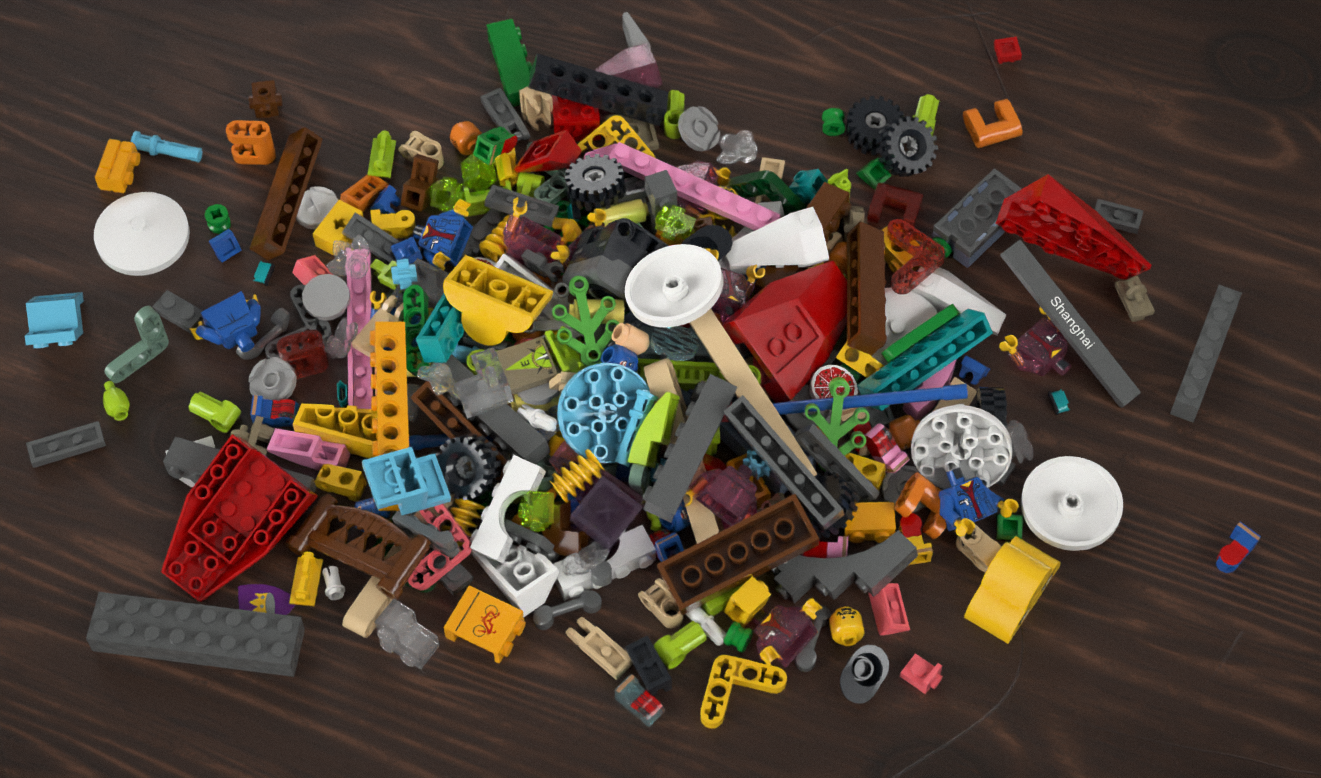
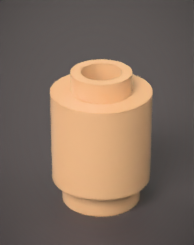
(631, 338)

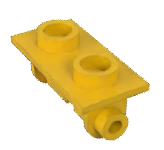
(306, 580)

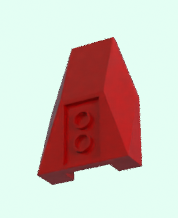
(1070, 228)
(793, 326)
(232, 518)

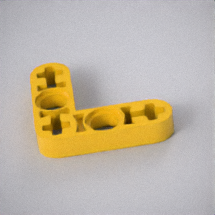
(611, 136)
(735, 676)

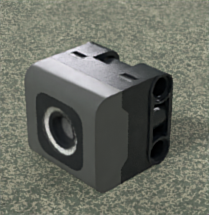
(610, 257)

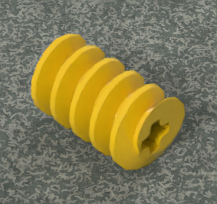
(493, 245)
(577, 475)
(464, 515)

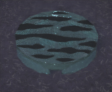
(675, 342)

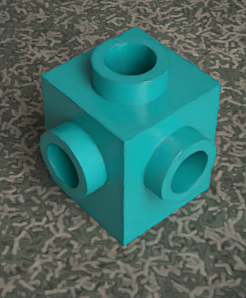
(807, 184)

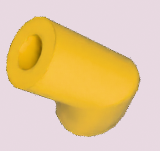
(560, 222)

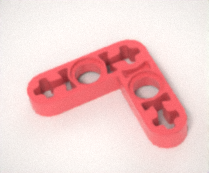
(458, 534)

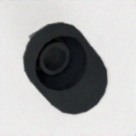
(711, 237)
(864, 673)

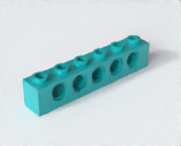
(929, 355)

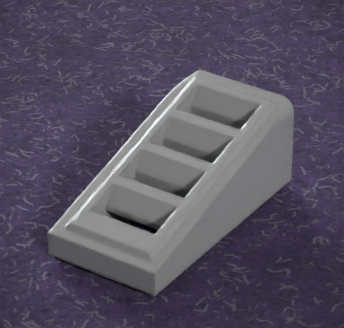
(632, 32)

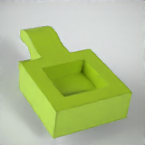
(384, 272)

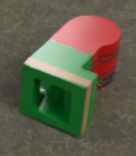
(493, 144)

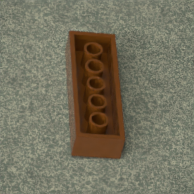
(738, 554)

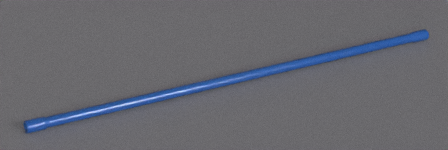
(946, 393)

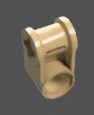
(421, 145)
(978, 548)
(659, 601)

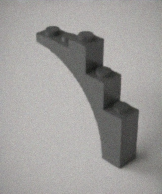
(870, 569)

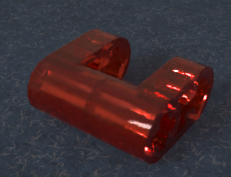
(897, 198)
(312, 351)

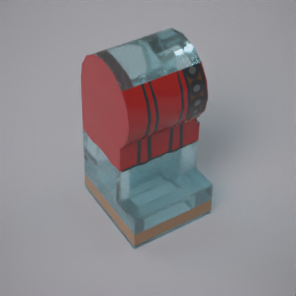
(638, 701)

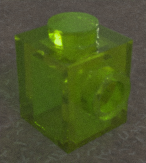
(537, 510)

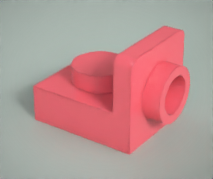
(922, 674)

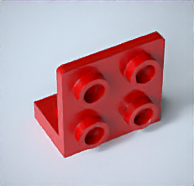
(575, 117)

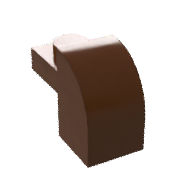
(417, 189)
(565, 537)

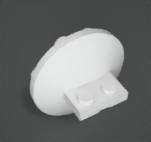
(962, 439)

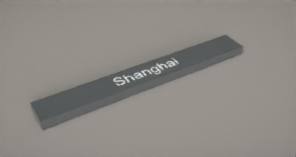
(1070, 323)

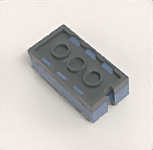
(971, 222)

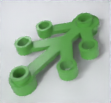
(587, 325)
(836, 430)

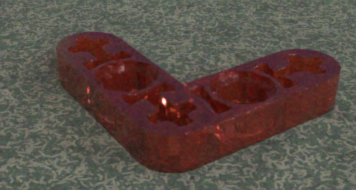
(920, 253)

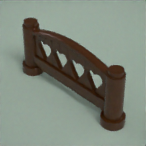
(391, 572)

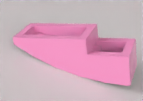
(939, 379)
(307, 449)

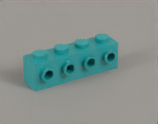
(440, 332)

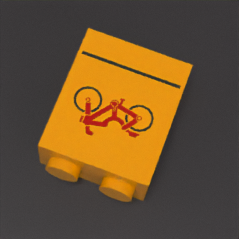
(485, 622)

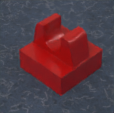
(1007, 50)

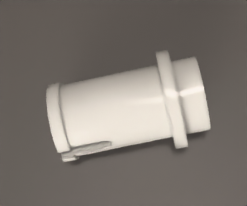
(334, 589)

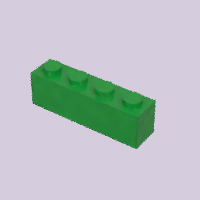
(509, 58)

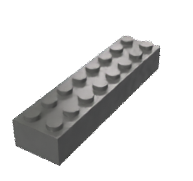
(196, 634)

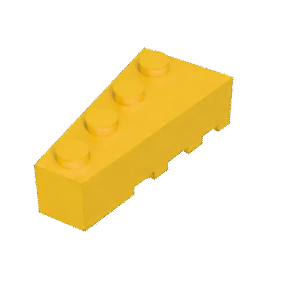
(340, 426)

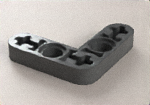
(309, 324)

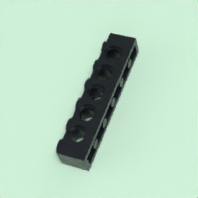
(598, 89)

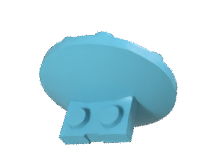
(597, 408)

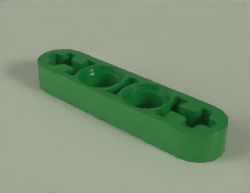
(413, 330)
(920, 333)

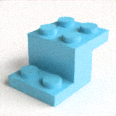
(54, 319)
(406, 481)

